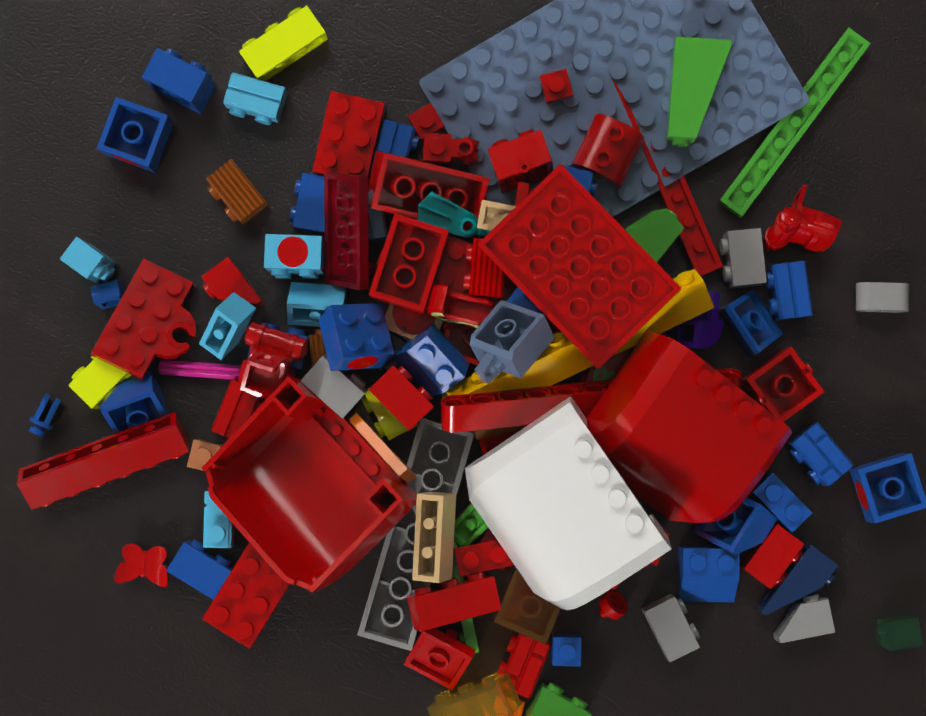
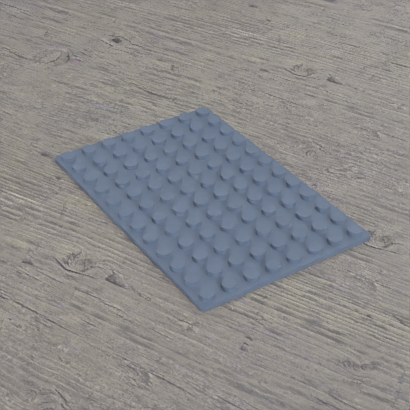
(499, 94)

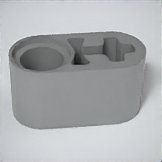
(882, 297)

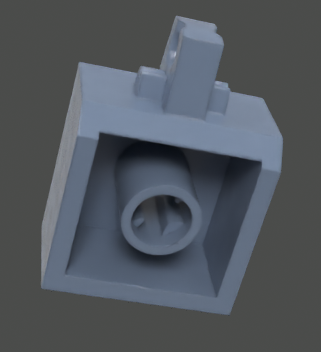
(509, 341)

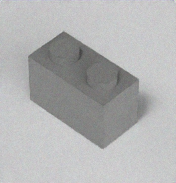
(743, 258)
(335, 388)
(671, 627)

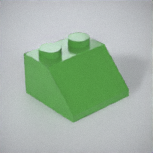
(551, 702)

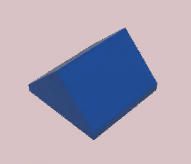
(750, 323)

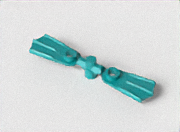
(448, 215)

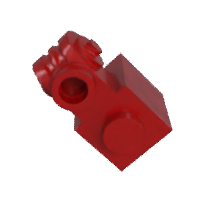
(442, 149)

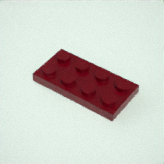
(346, 230)

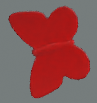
(143, 564)

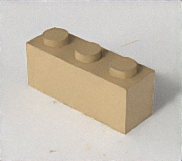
(434, 537)

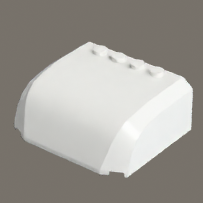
(563, 509)

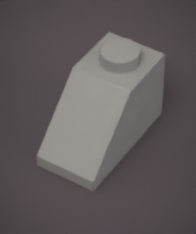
(806, 619)

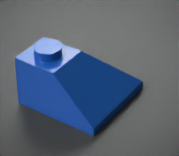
(134, 403)
(740, 529)

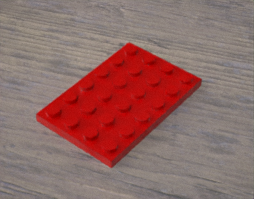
(579, 266)

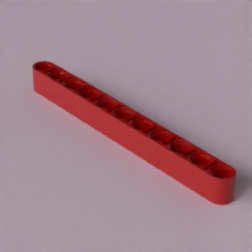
(526, 405)

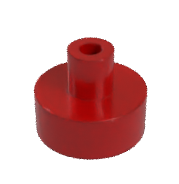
(612, 605)

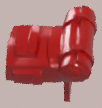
(802, 226)
(268, 359)

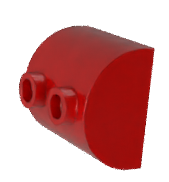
(608, 149)

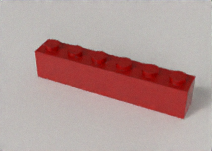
(103, 461)

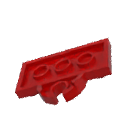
(146, 321)

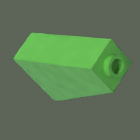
(692, 83)
(656, 231)

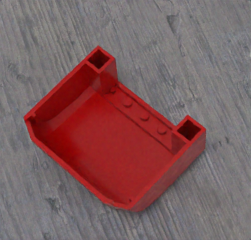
(684, 433)
(306, 488)

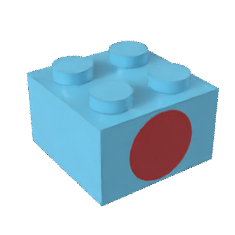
(294, 256)

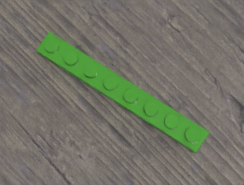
(792, 127)

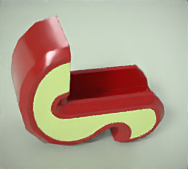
(458, 307)

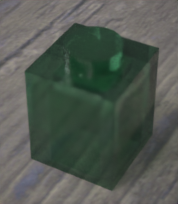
(898, 632)

